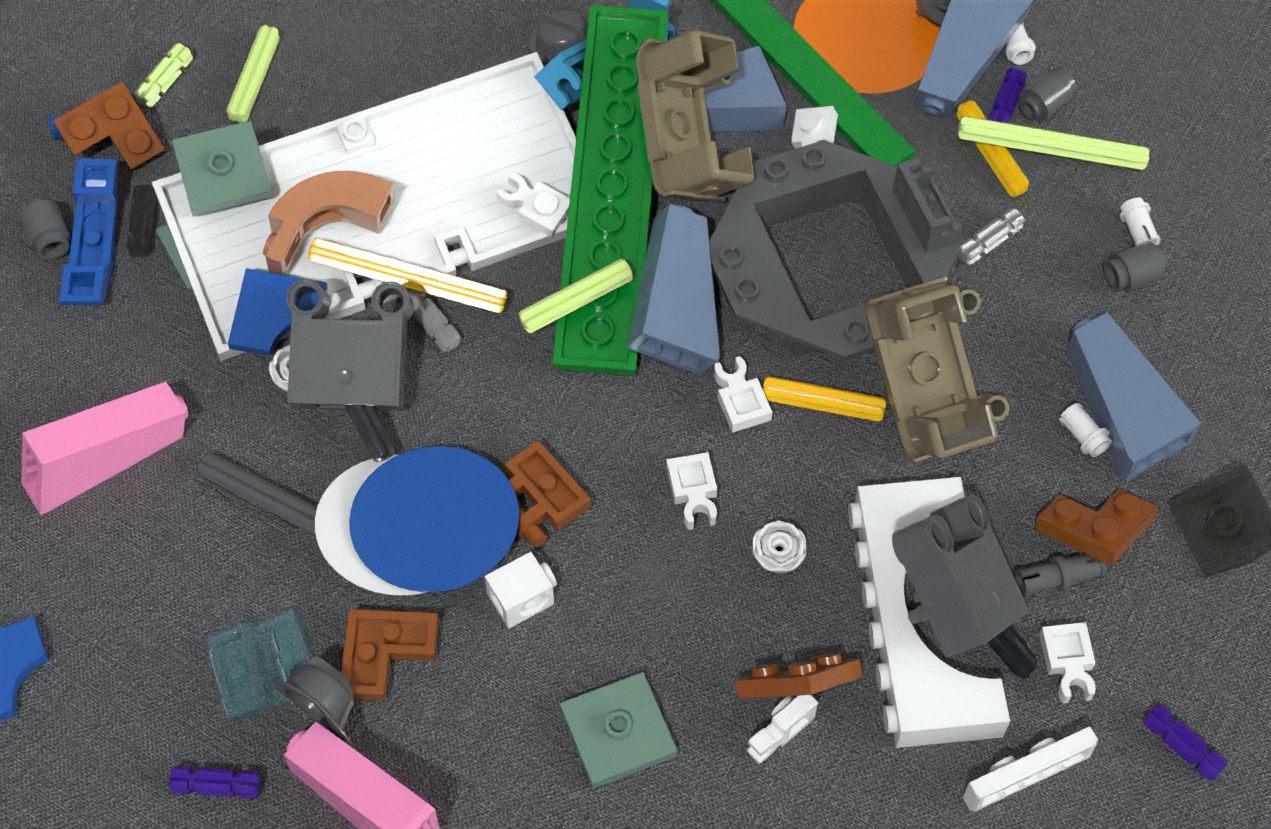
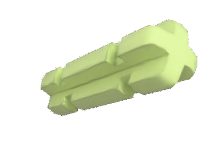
(163, 75)

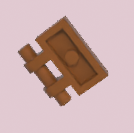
(549, 488)

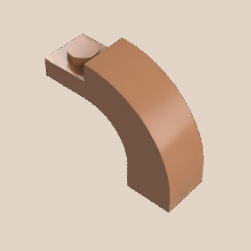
(320, 200)

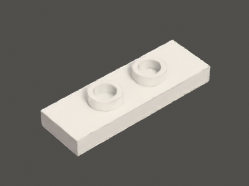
(1043, 761)

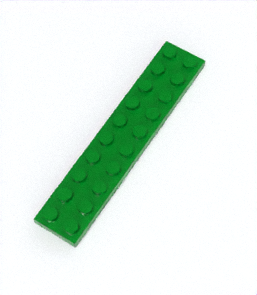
(608, 191)

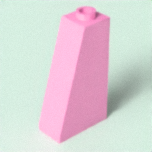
(98, 443)
(355, 784)

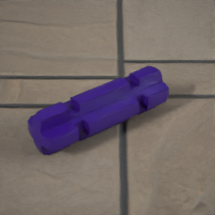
(1008, 95)
(1185, 742)
(215, 781)

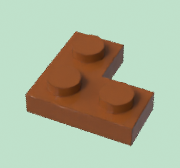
(112, 116)
(1098, 533)
(379, 636)
(800, 678)

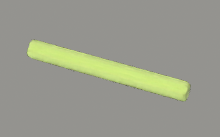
(1053, 143)

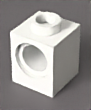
(521, 589)

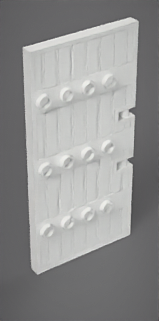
(446, 162)

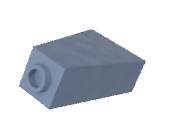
(965, 48)
(749, 100)
(676, 294)
(1128, 397)

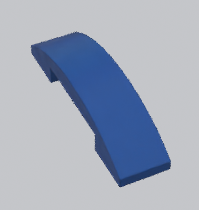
(93, 234)

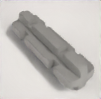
(991, 236)
(434, 321)

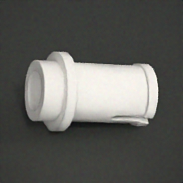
(1020, 48)
(1136, 215)
(1086, 431)

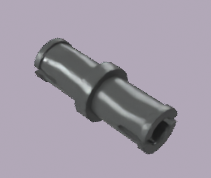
(1059, 574)

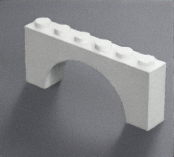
(924, 695)

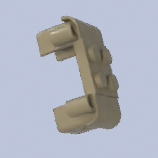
(675, 117)
(929, 370)

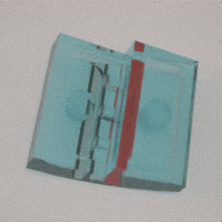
(249, 659)

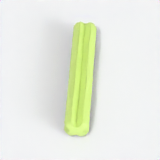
(253, 74)
(575, 295)

